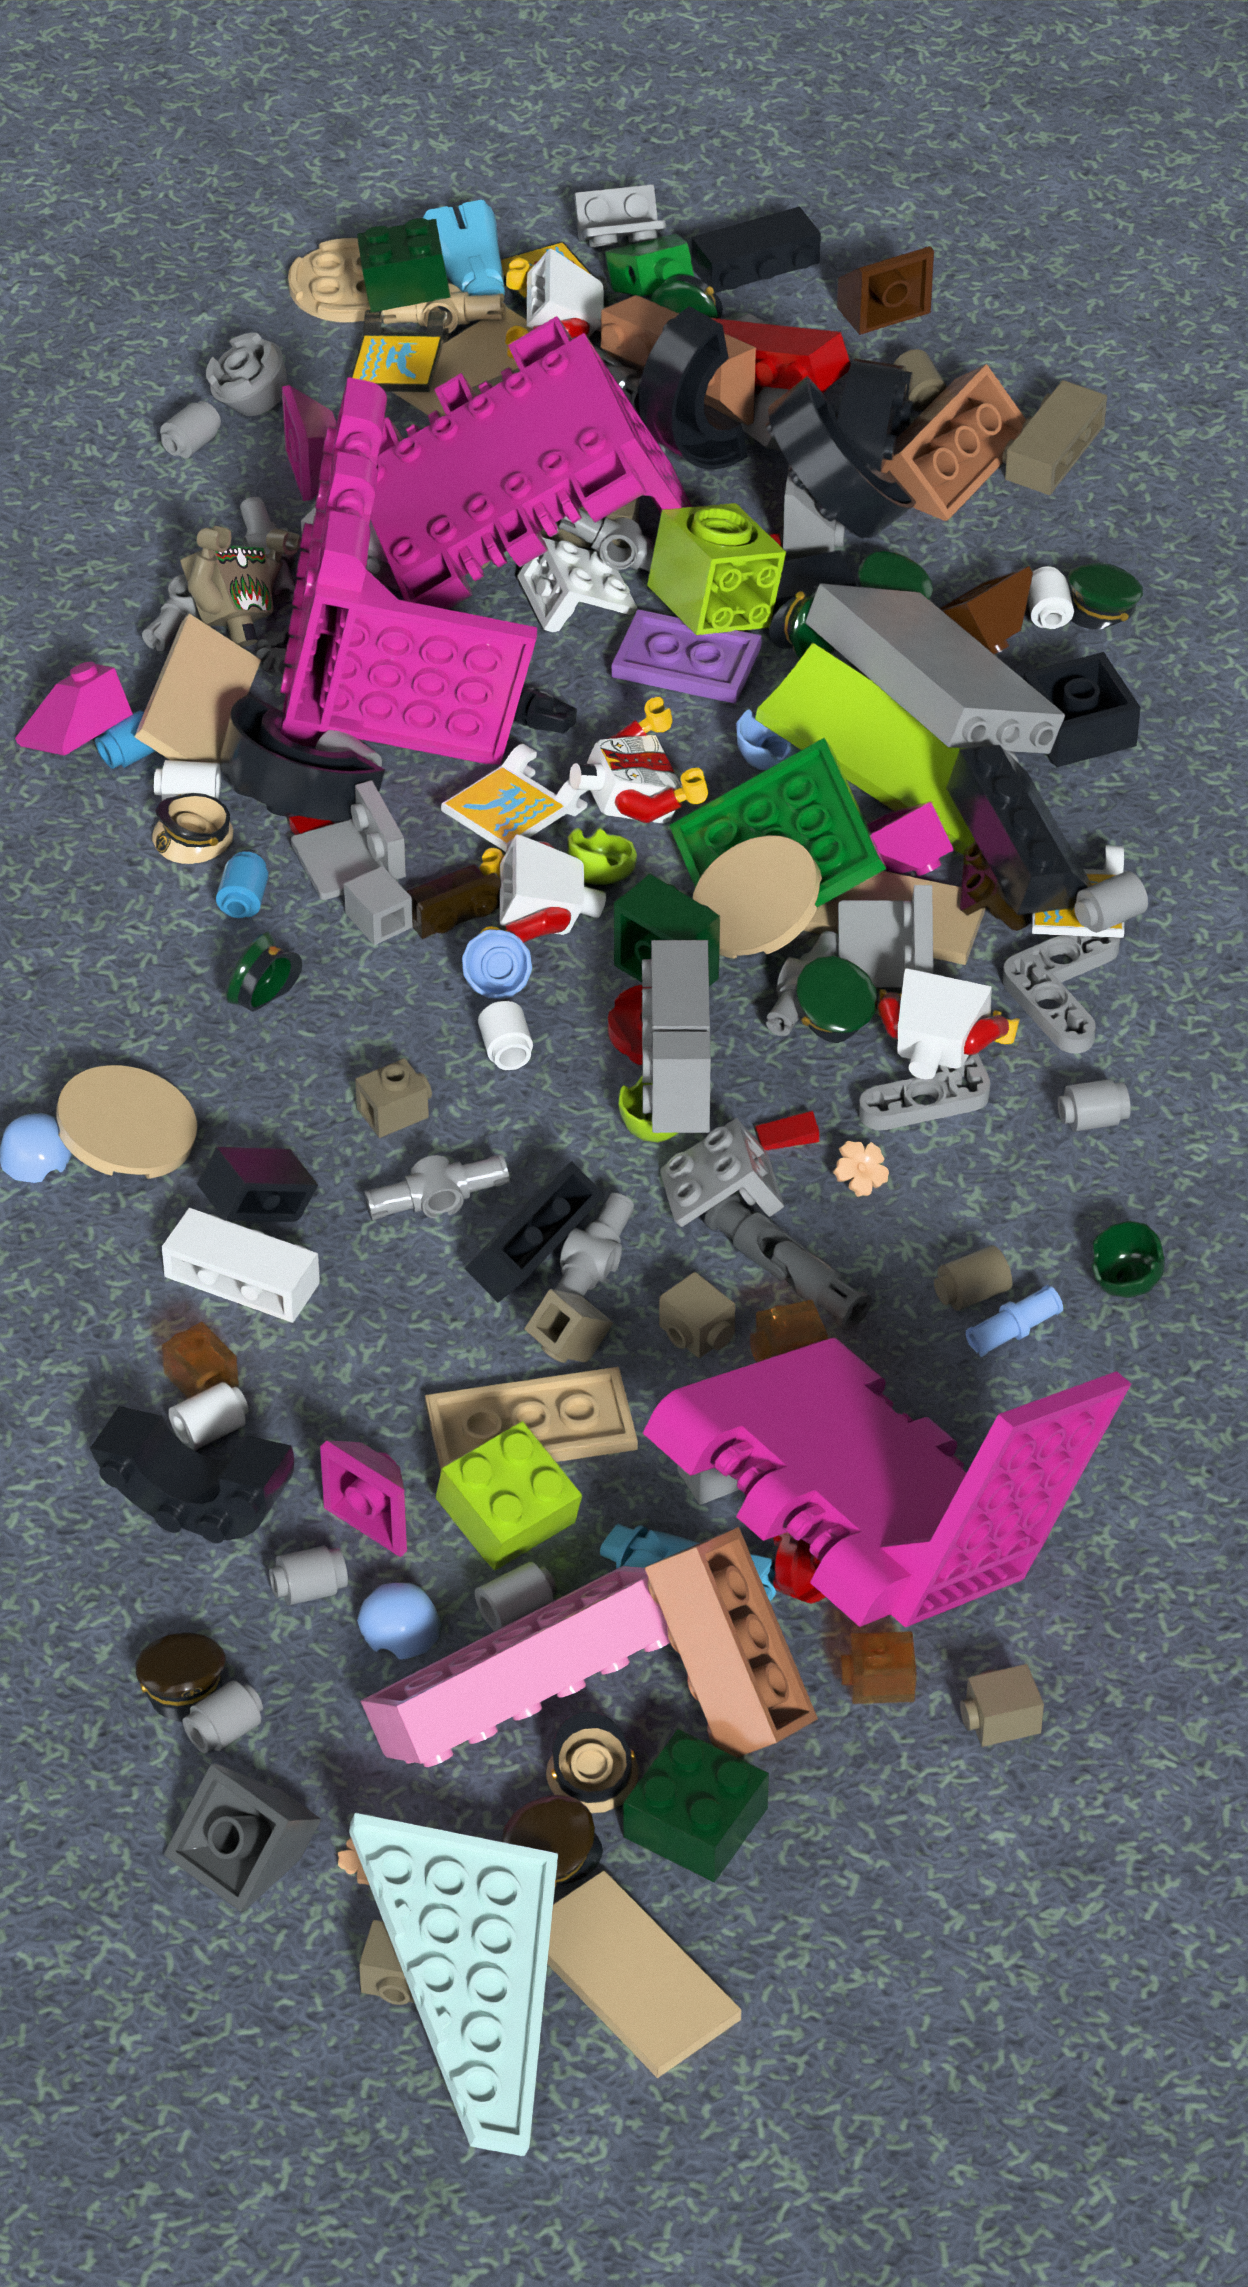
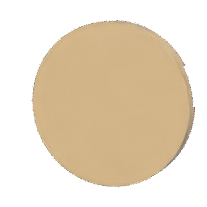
(330, 282)
(761, 893)
(126, 1121)

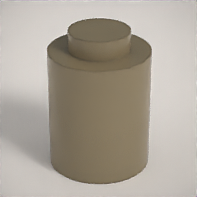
(926, 380)
(973, 1278)

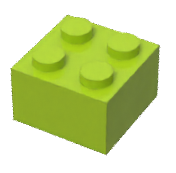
(508, 1496)

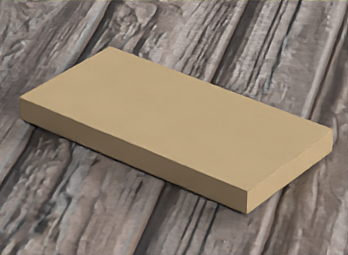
(475, 353)
(196, 694)
(952, 929)
(567, 1414)
(635, 1975)

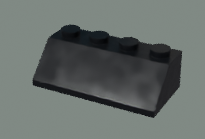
(1015, 831)

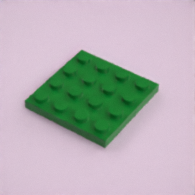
(797, 800)

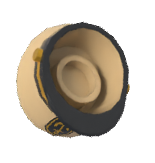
(192, 828)
(592, 1762)

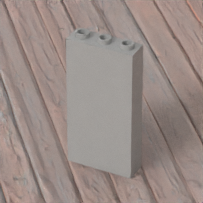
(934, 669)

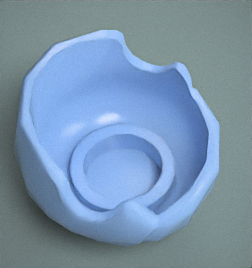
(761, 745)
(496, 964)
(33, 1148)
(399, 1620)

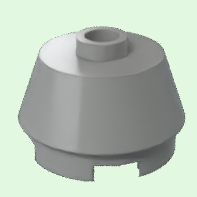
(248, 375)

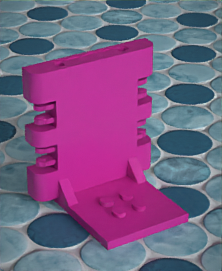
(512, 467)
(381, 662)
(876, 1489)

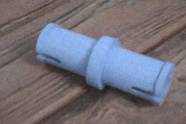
(1014, 1320)

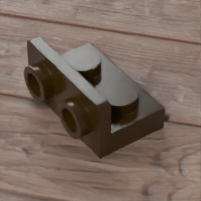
(982, 889)
(453, 900)

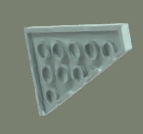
(474, 1951)

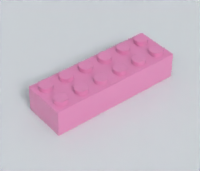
(517, 1668)

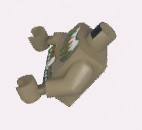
(236, 583)

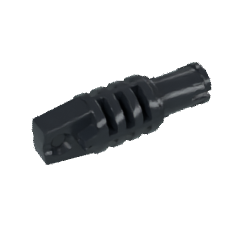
(543, 711)

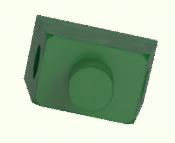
(652, 263)

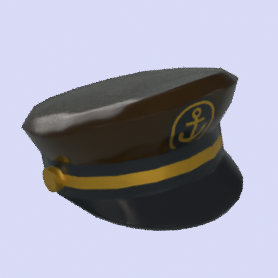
(180, 1672)
(560, 1827)

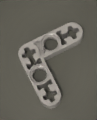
(1047, 984)
(944, 1087)

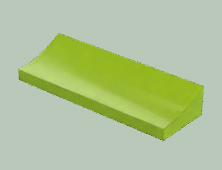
(870, 734)

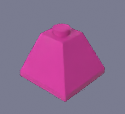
(304, 438)
(76, 710)
(911, 839)
(365, 1492)

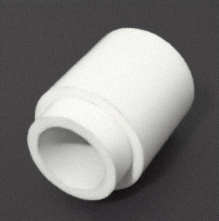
(1050, 598)
(505, 1035)

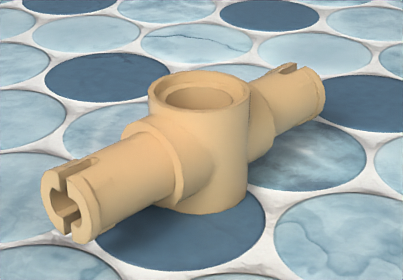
(461, 307)

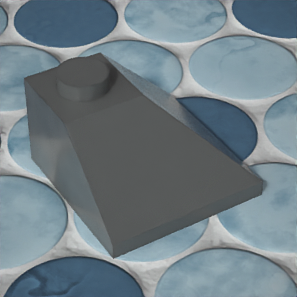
(240, 1836)

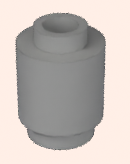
(190, 429)
(1094, 1105)
(308, 1575)
(223, 1717)

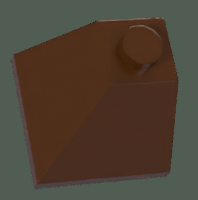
(887, 291)
(993, 608)

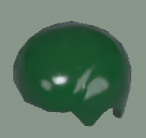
(1129, 1251)

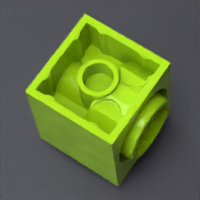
(716, 568)

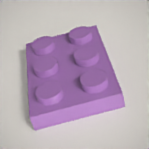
(670, 656)

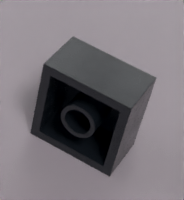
(1096, 706)

